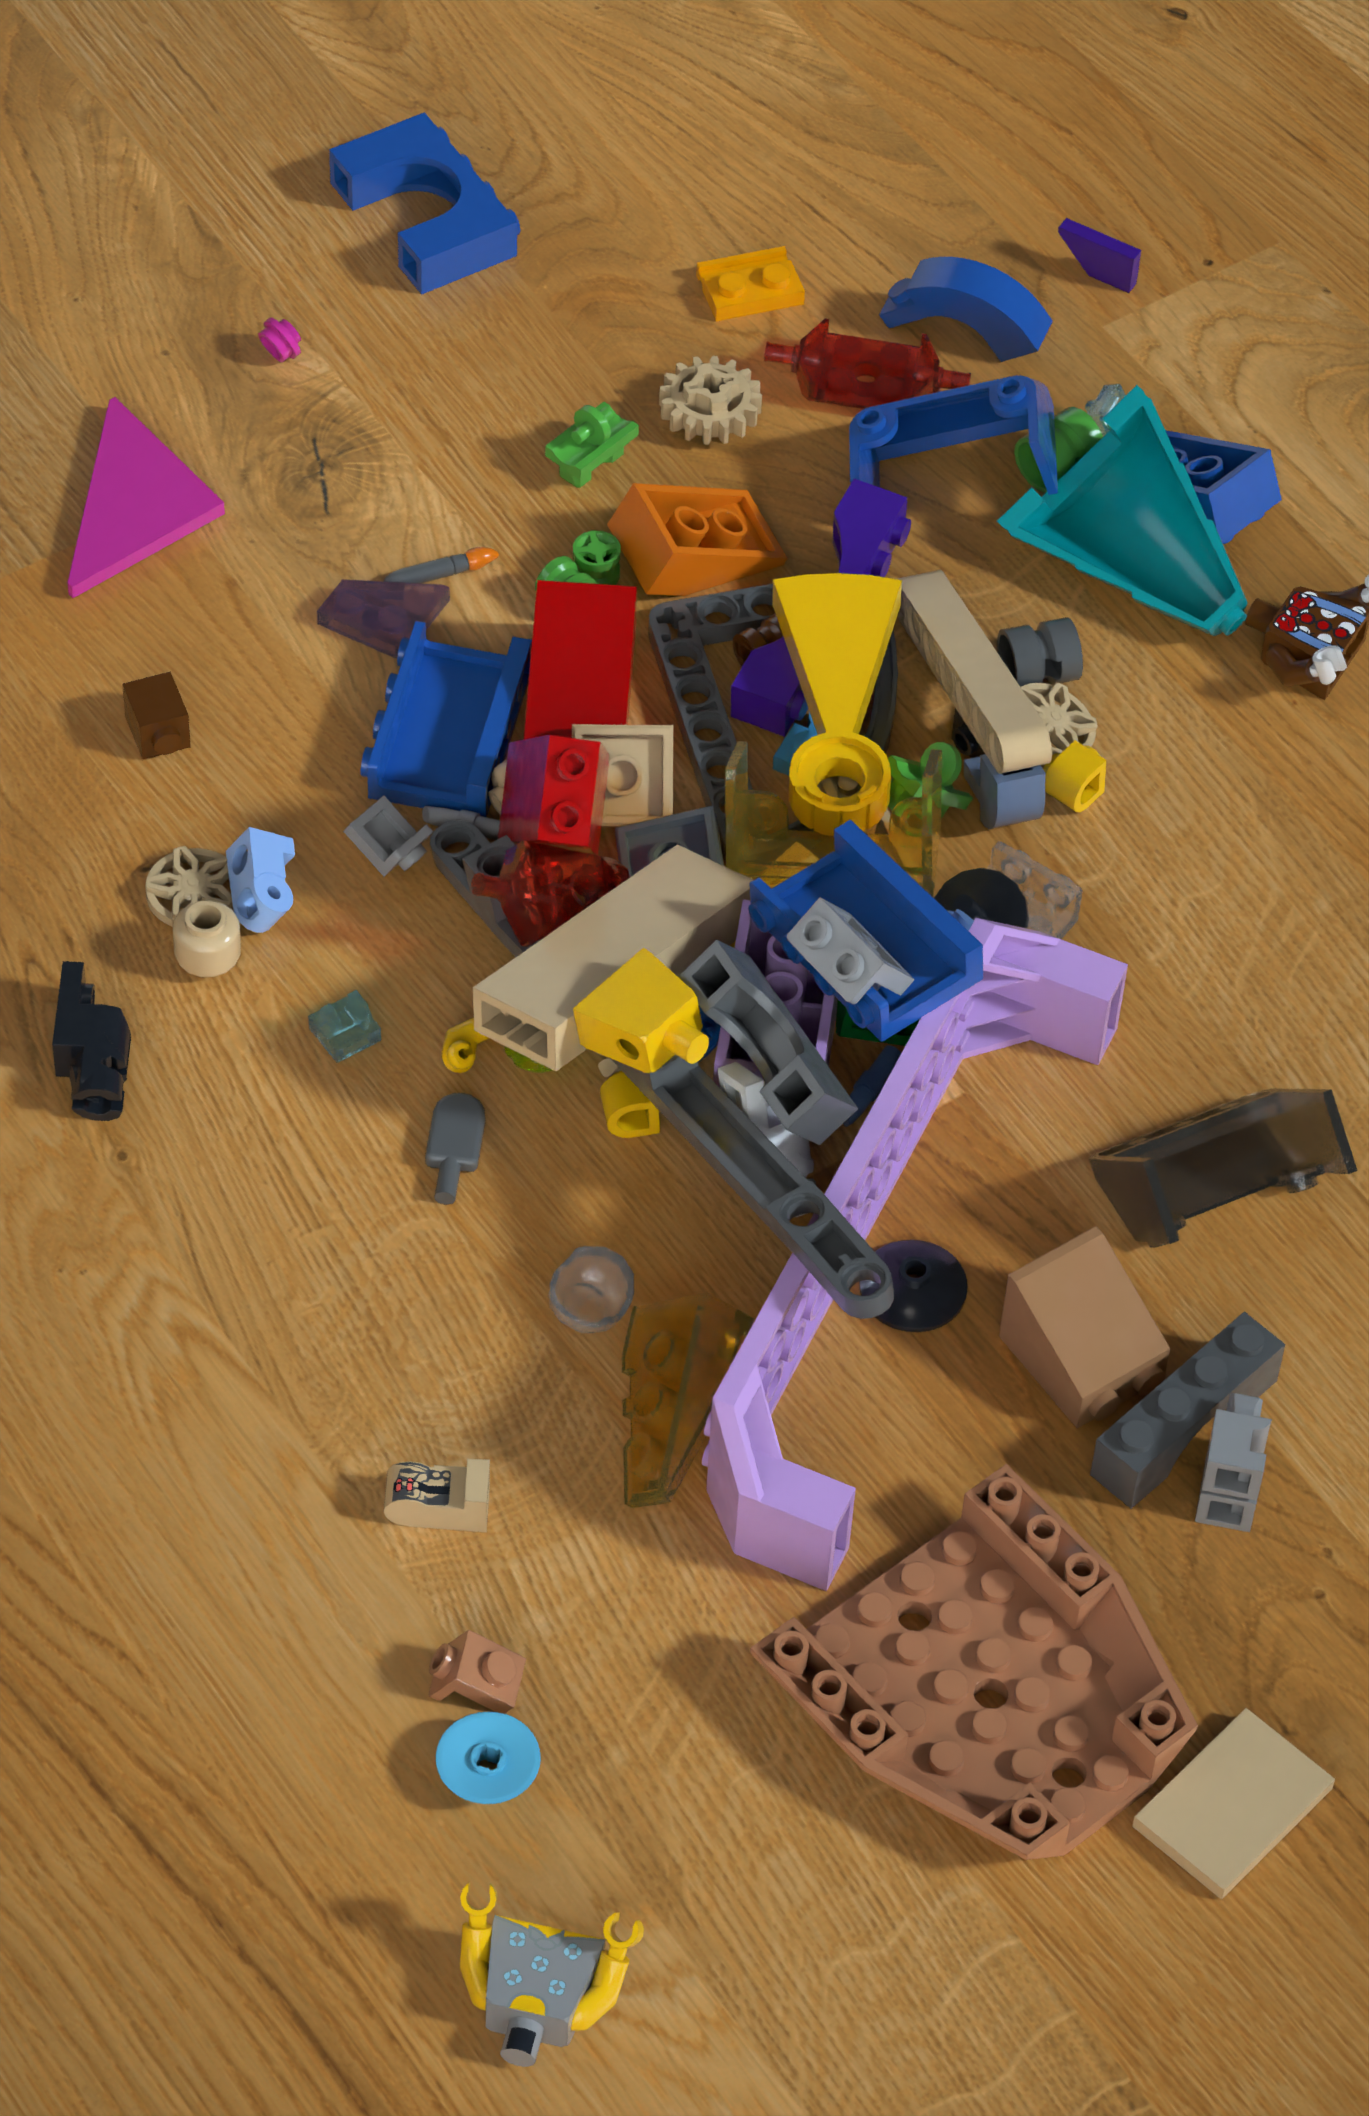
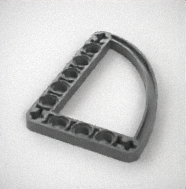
(695, 632)

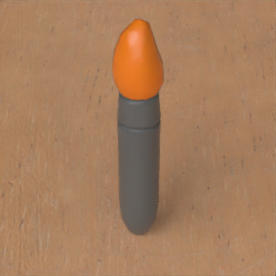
(444, 567)

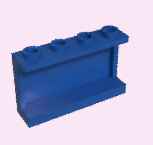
(445, 723)
(894, 911)

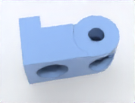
(259, 877)

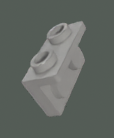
(846, 953)

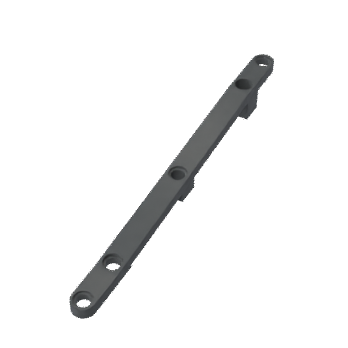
(708, 1120)

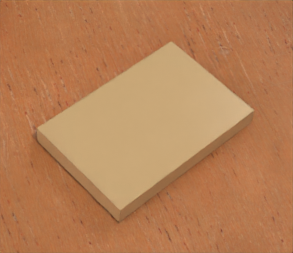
(1233, 1803)

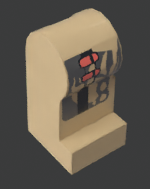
(439, 1495)

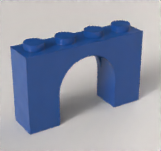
(421, 158)

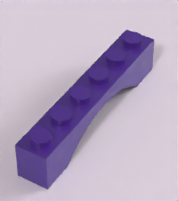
(864, 535)

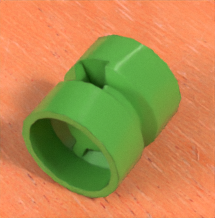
(1074, 437)

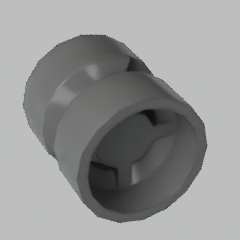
(1047, 653)

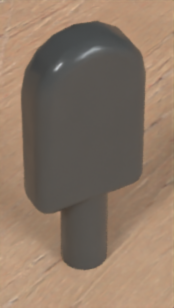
(454, 1141)

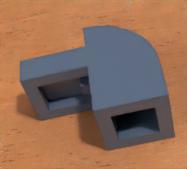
(1006, 796)

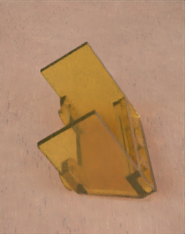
(766, 848)

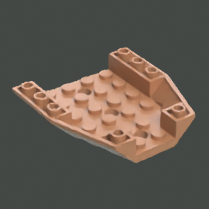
(1010, 1611)

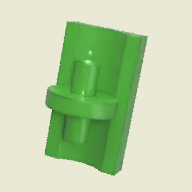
(592, 440)
(908, 778)

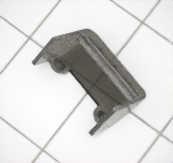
(1222, 1156)

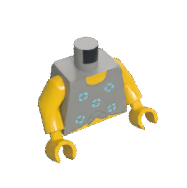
(539, 1978)

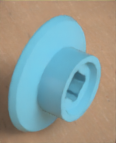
(489, 1738)

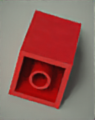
(580, 657)
(555, 792)

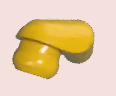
(460, 1046)

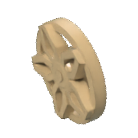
(1057, 719)
(188, 885)

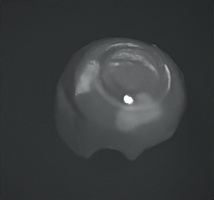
(591, 1289)

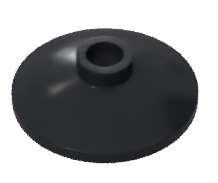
(924, 1301)

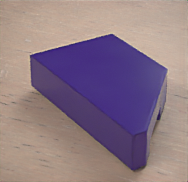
(1102, 255)

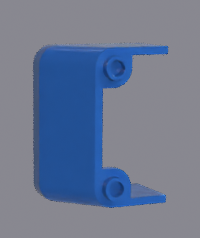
(953, 419)

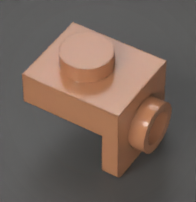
(477, 1671)

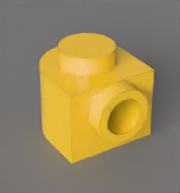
(1076, 776)
(627, 1108)

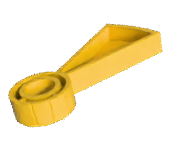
(837, 643)

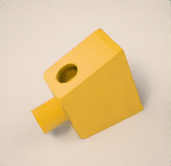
(642, 1016)

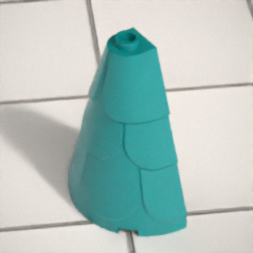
(1136, 524)

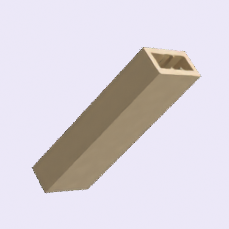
(667, 907)

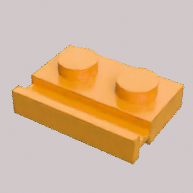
(750, 283)

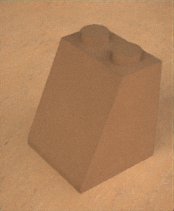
(1083, 1329)

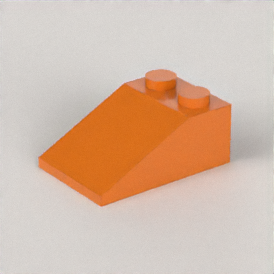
(692, 537)

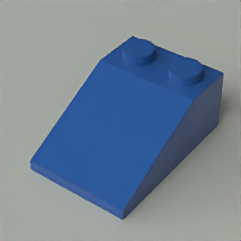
(1230, 479)

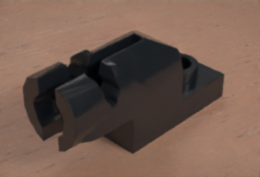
(90, 1047)

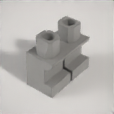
(1234, 1464)

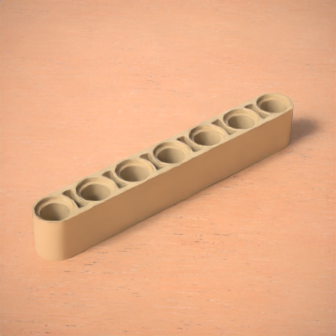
(973, 674)

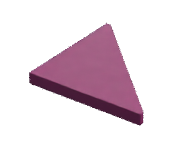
(135, 502)

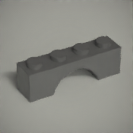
(795, 1075)
(1150, 1437)

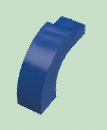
(976, 295)

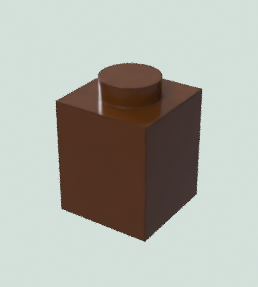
(156, 715)

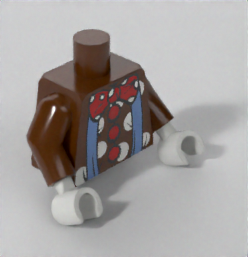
(1312, 635)

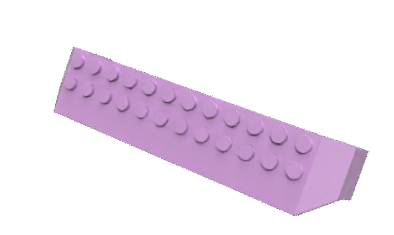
(1028, 991)

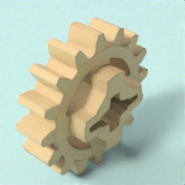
(710, 400)

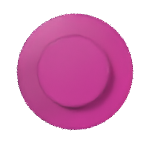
(280, 339)

